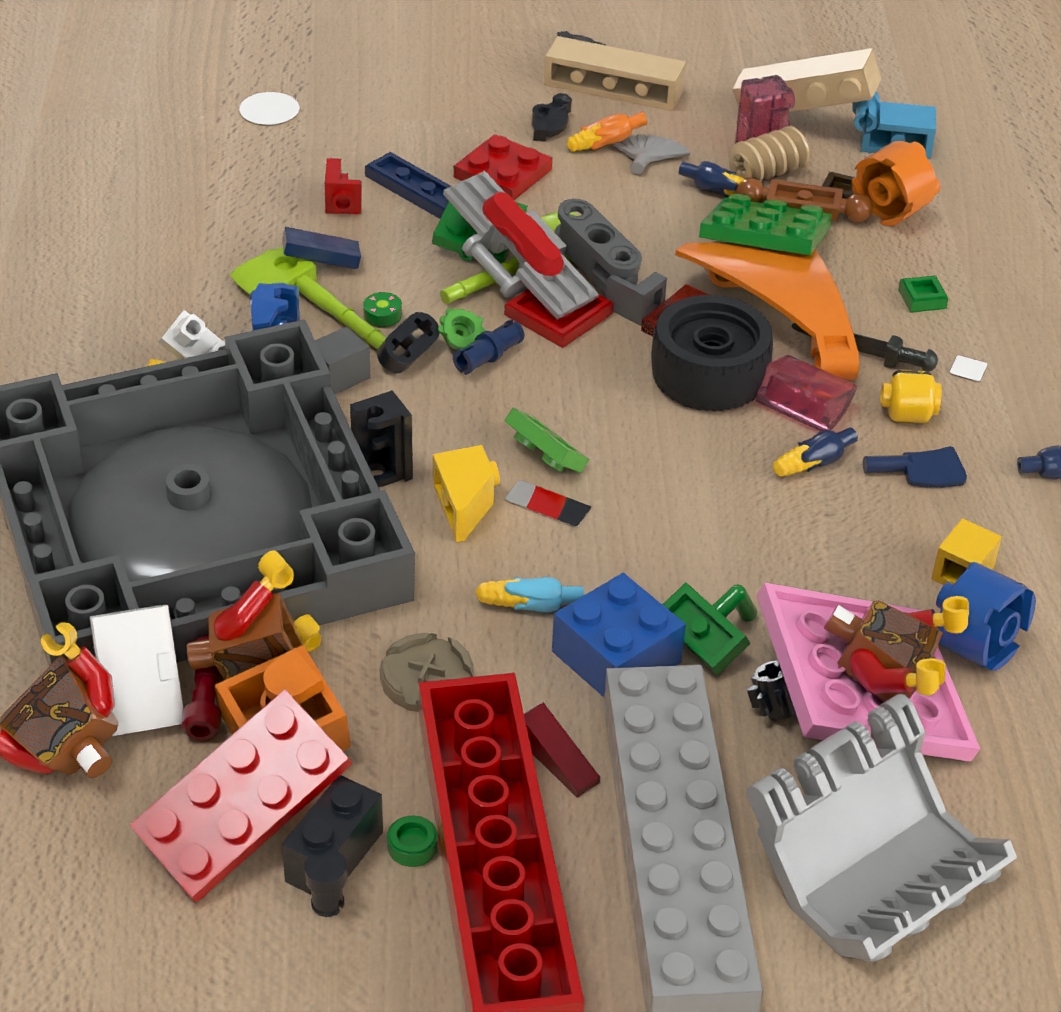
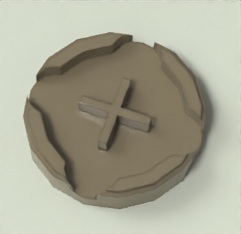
(418, 660)

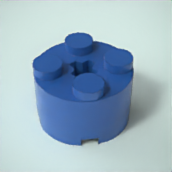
(996, 614)

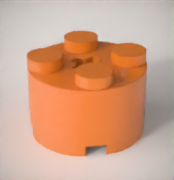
(896, 181)

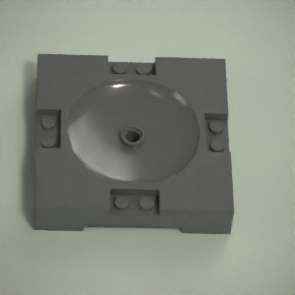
(184, 479)

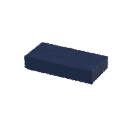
(321, 248)

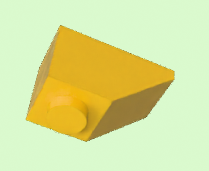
(464, 487)

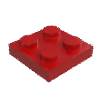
(507, 163)

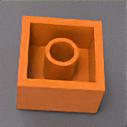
(246, 695)

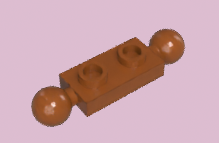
(856, 207)

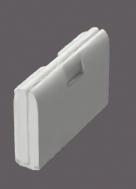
(141, 658)

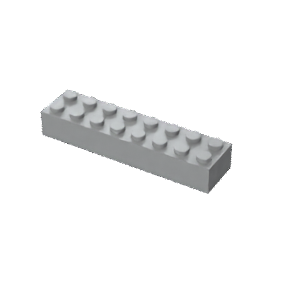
(679, 844)

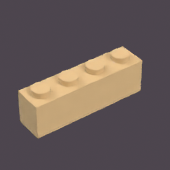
(614, 73)
(823, 79)

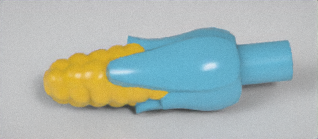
(535, 594)

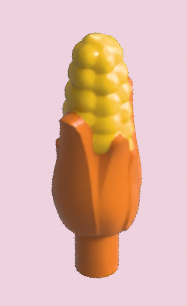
(606, 132)

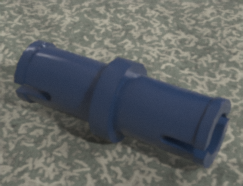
(488, 346)

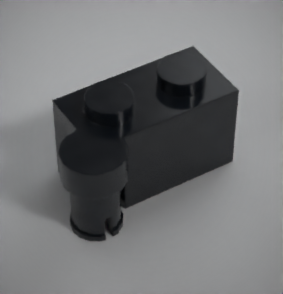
(332, 842)

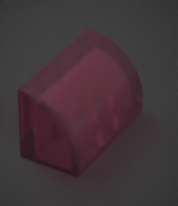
(805, 392)

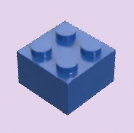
(616, 629)

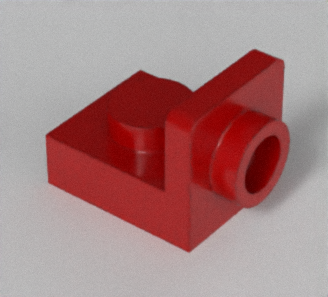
(341, 194)

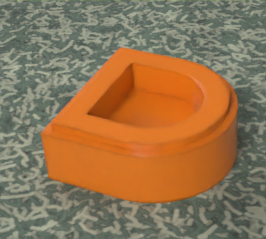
(293, 675)

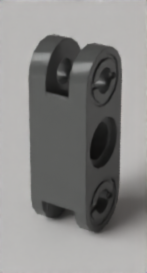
(596, 244)

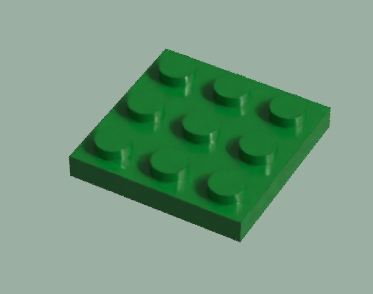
(766, 224)

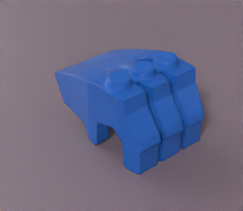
(274, 305)

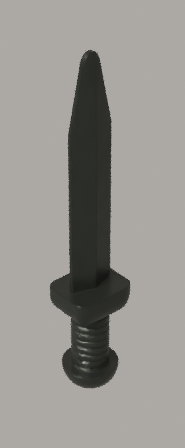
(892, 351)

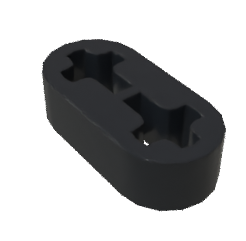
(403, 337)

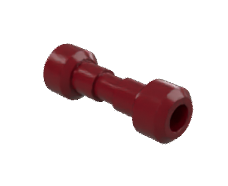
(202, 717)

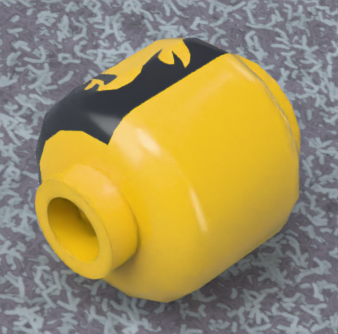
(911, 396)

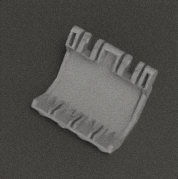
(871, 838)

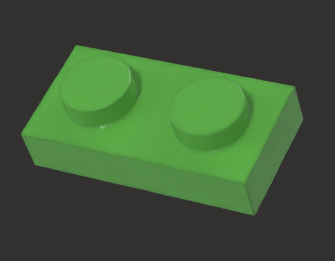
(535, 434)

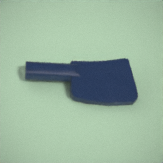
(922, 469)

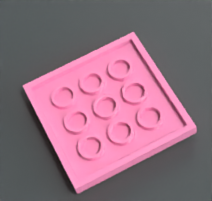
(830, 698)

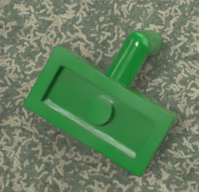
(707, 628)

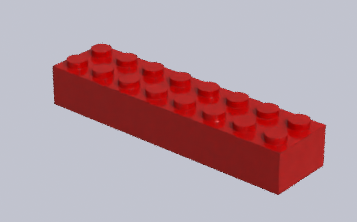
(496, 849)

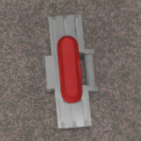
(540, 251)

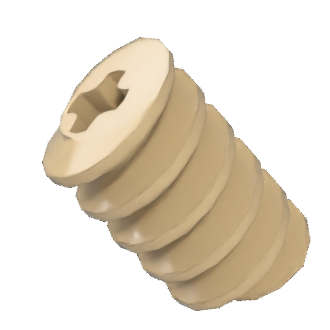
(770, 154)

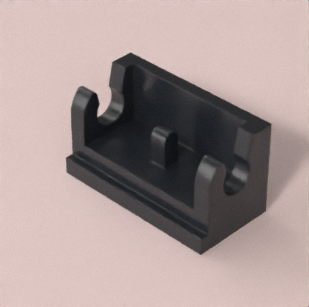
(384, 436)

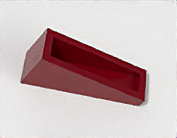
(558, 752)

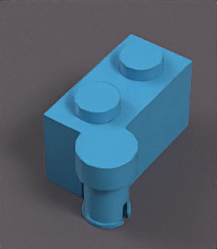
(892, 122)

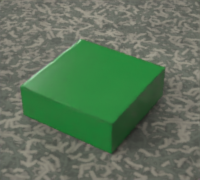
(923, 293)

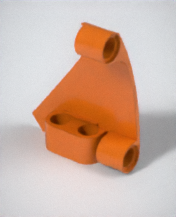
(794, 286)

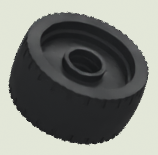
(711, 352)

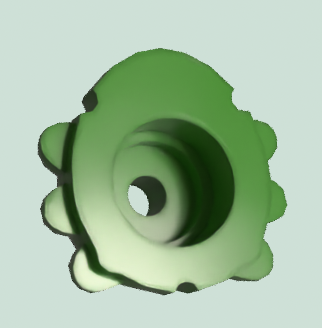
(462, 323)

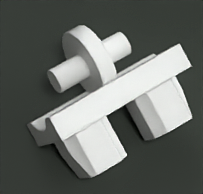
(190, 337)

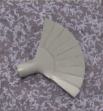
(649, 149)

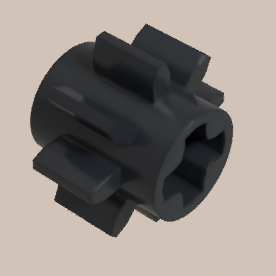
(771, 692)

